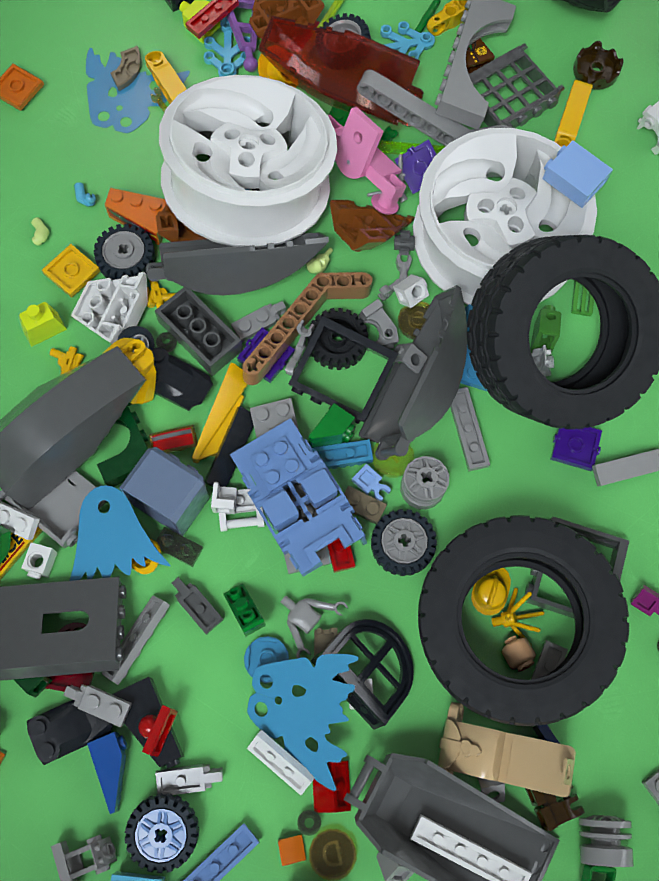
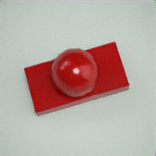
(156, 729)

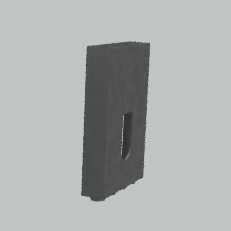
(92, 649)

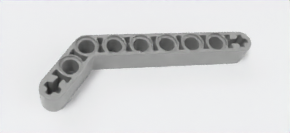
(411, 108)

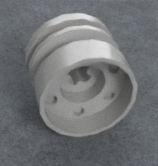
(421, 494)
(606, 842)

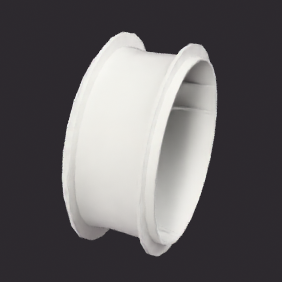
(249, 134)
(515, 203)

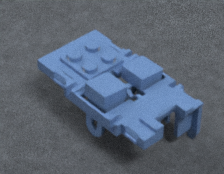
(279, 462)

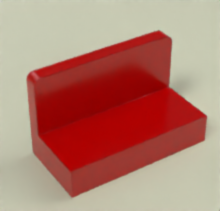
(332, 801)

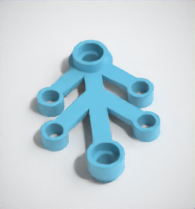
(422, 40)
(225, 68)

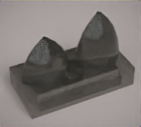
(179, 547)

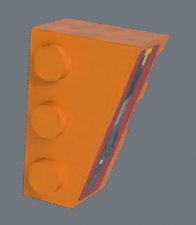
(135, 210)

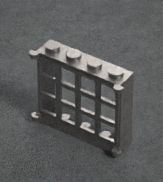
(529, 68)

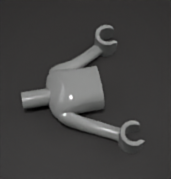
(305, 617)

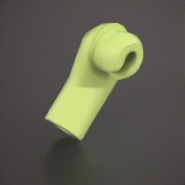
(41, 231)

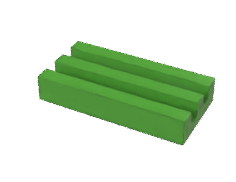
(574, 310)

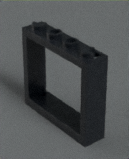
(355, 338)

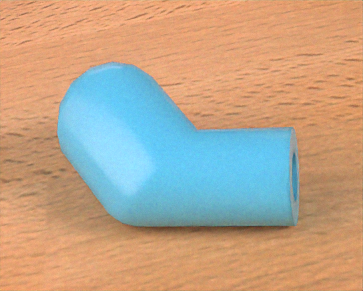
(83, 198)

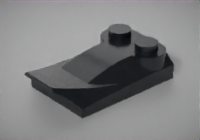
(179, 381)
(64, 731)

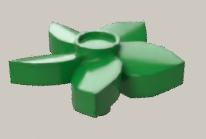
(389, 134)

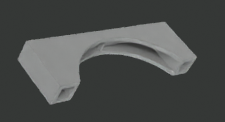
(459, 97)

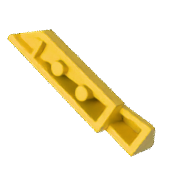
(221, 414)

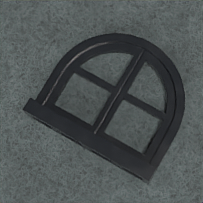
(362, 698)

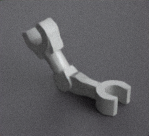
(403, 267)
(300, 347)

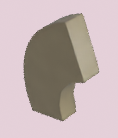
(128, 68)

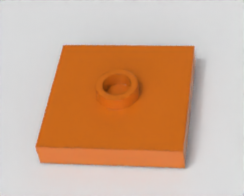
(18, 86)

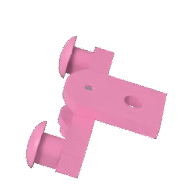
(360, 157)

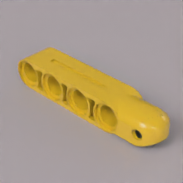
(447, 18)
(164, 75)
(573, 113)

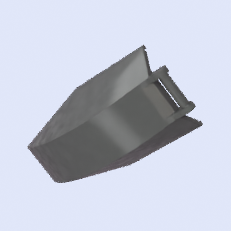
(232, 270)
(417, 401)
(63, 425)

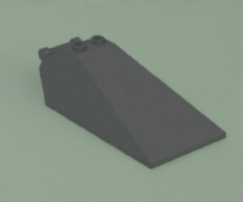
(417, 786)

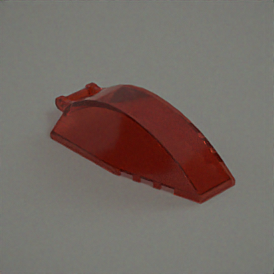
(333, 62)

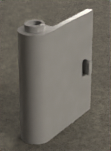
(61, 509)

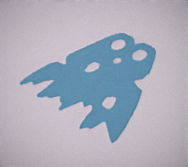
(134, 98)
(304, 715)

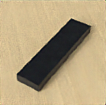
(234, 439)

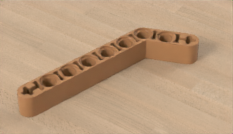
(322, 287)

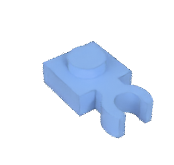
(369, 481)

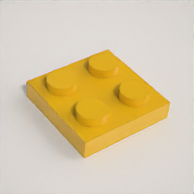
(71, 270)

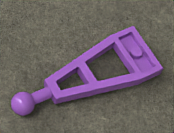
(250, 63)

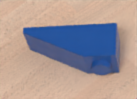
(109, 762)

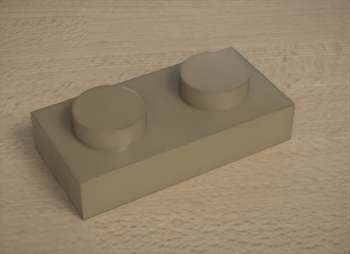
(365, 505)

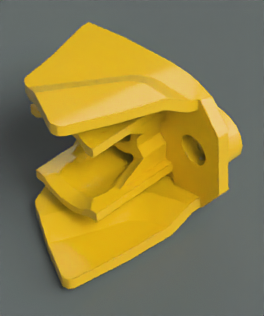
(144, 362)

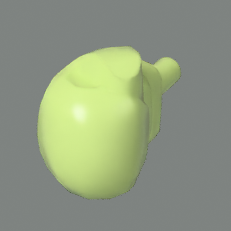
(319, 264)

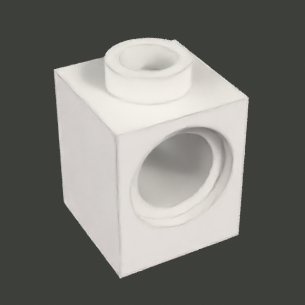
(411, 290)
(38, 551)

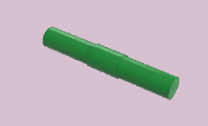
(428, 14)

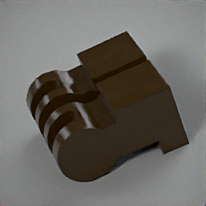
(553, 812)

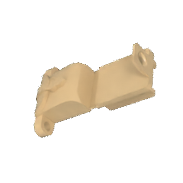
(505, 756)

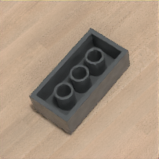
(199, 330)

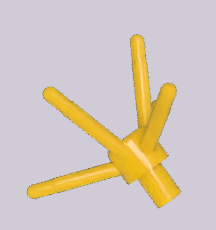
(510, 619)

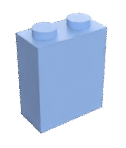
(576, 173)

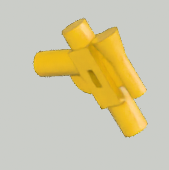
(157, 295)
(67, 360)

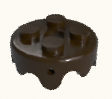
(597, 57)

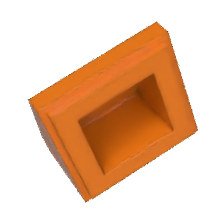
(291, 850)

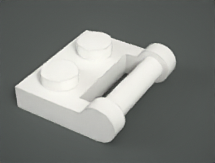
(243, 504)

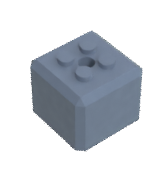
(166, 490)

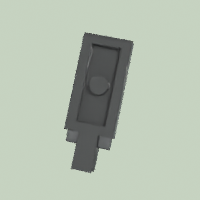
(197, 606)

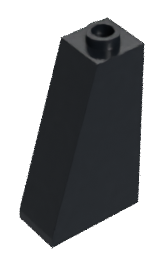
(145, 702)

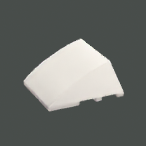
(112, 305)

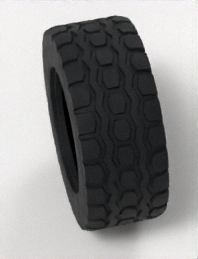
(626, 344)
(588, 584)

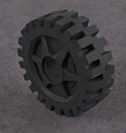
(343, 352)

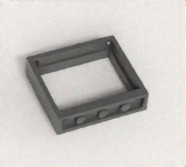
(617, 561)

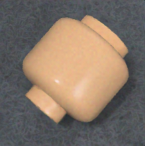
(518, 653)

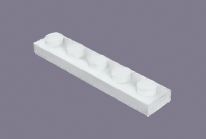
(466, 852)

